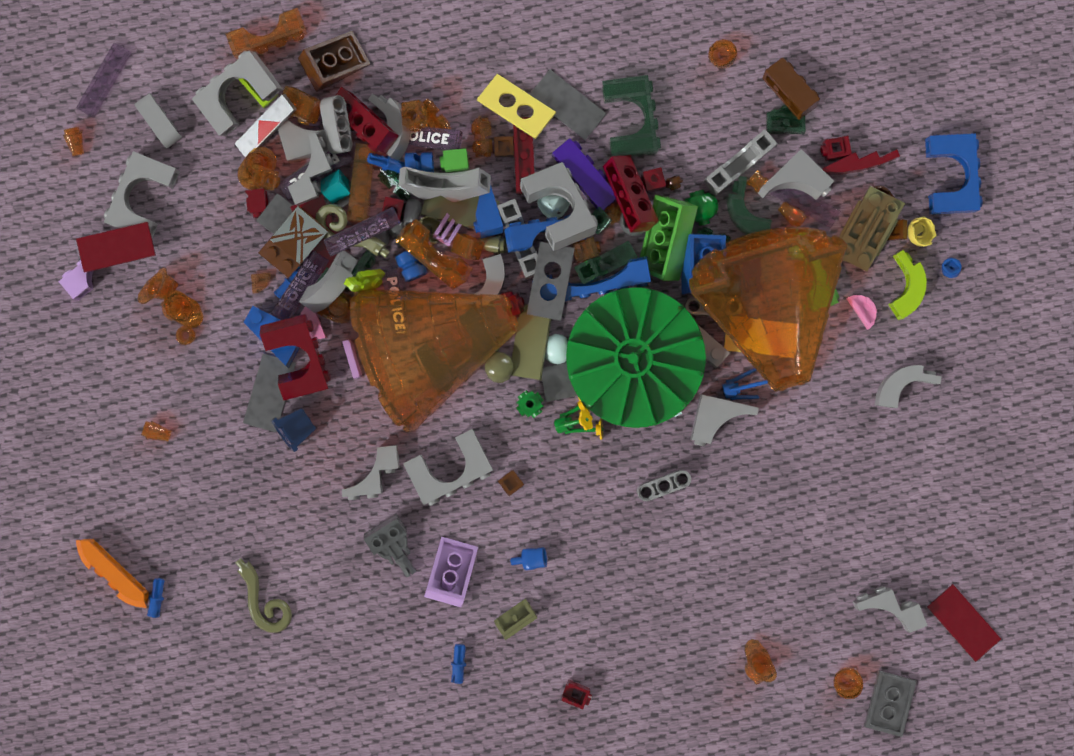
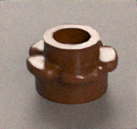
(673, 182)

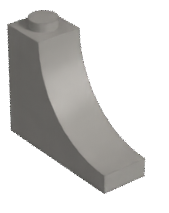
(297, 142)
(800, 174)
(712, 414)

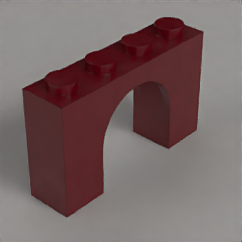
(297, 332)

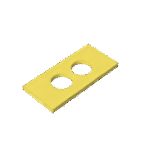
(501, 86)

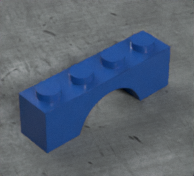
(521, 237)

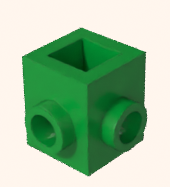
(524, 410)

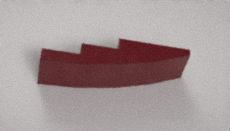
(853, 164)

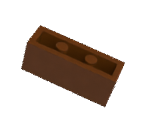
(791, 88)

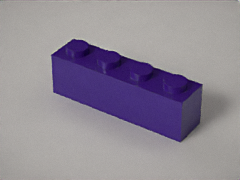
(583, 173)

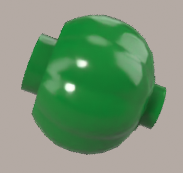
(706, 204)

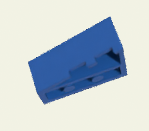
(256, 318)

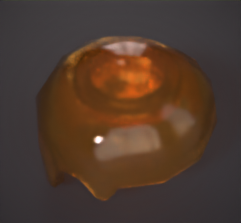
(727, 51)
(855, 681)

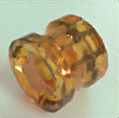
(757, 181)

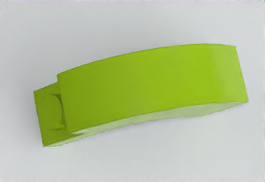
(914, 288)

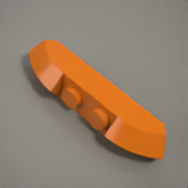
(118, 577)

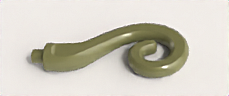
(373, 244)
(251, 578)

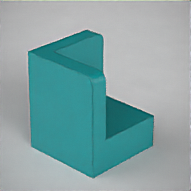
(335, 186)

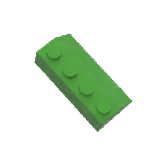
(668, 238)

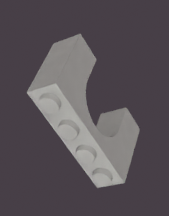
(212, 97)
(138, 169)
(558, 181)
(431, 489)

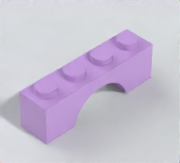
(77, 282)

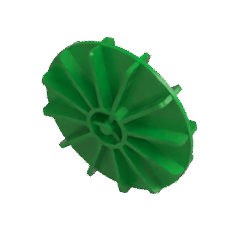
(636, 357)

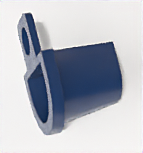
(294, 428)

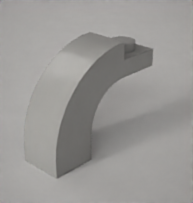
(393, 113)
(494, 275)
(331, 285)
(892, 385)

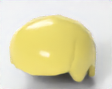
(920, 225)

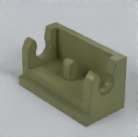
(515, 619)

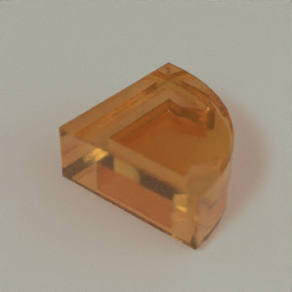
(260, 281)

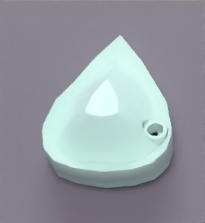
(552, 205)

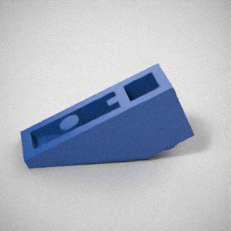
(487, 216)

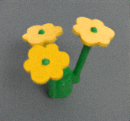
(565, 423)

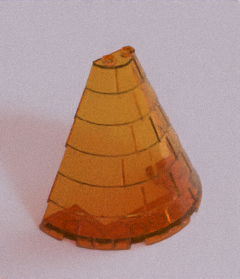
(773, 297)
(425, 345)

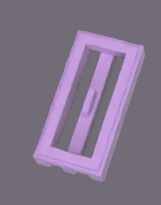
(442, 238)
(352, 359)

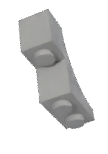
(320, 163)
(387, 460)
(908, 614)

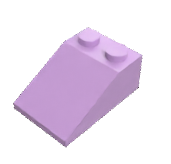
(451, 572)

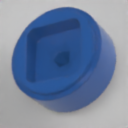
(951, 267)

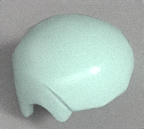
(556, 349)

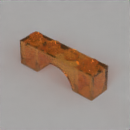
(289, 27)
(361, 184)
(449, 269)

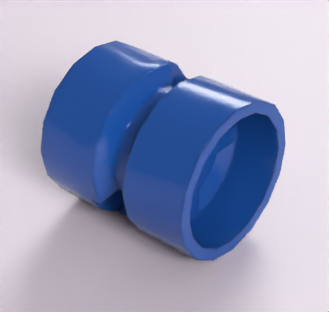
(420, 162)
(411, 267)

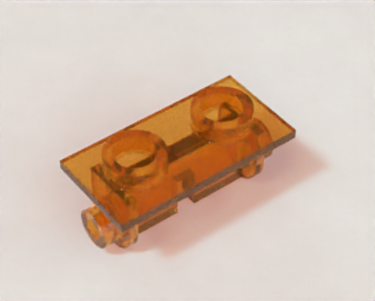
(433, 120)
(480, 129)

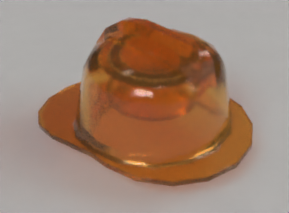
(257, 156)
(157, 287)
(182, 309)
(338, 310)
(758, 664)

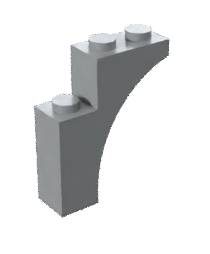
(452, 186)

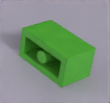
(454, 161)

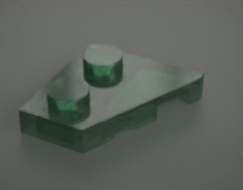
(784, 122)

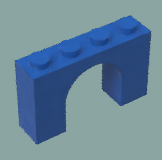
(964, 150)

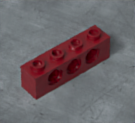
(357, 112)
(630, 193)

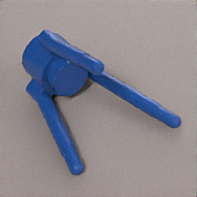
(732, 389)

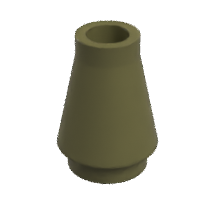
(494, 244)

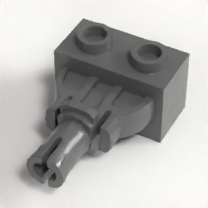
(389, 540)

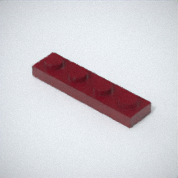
(523, 155)

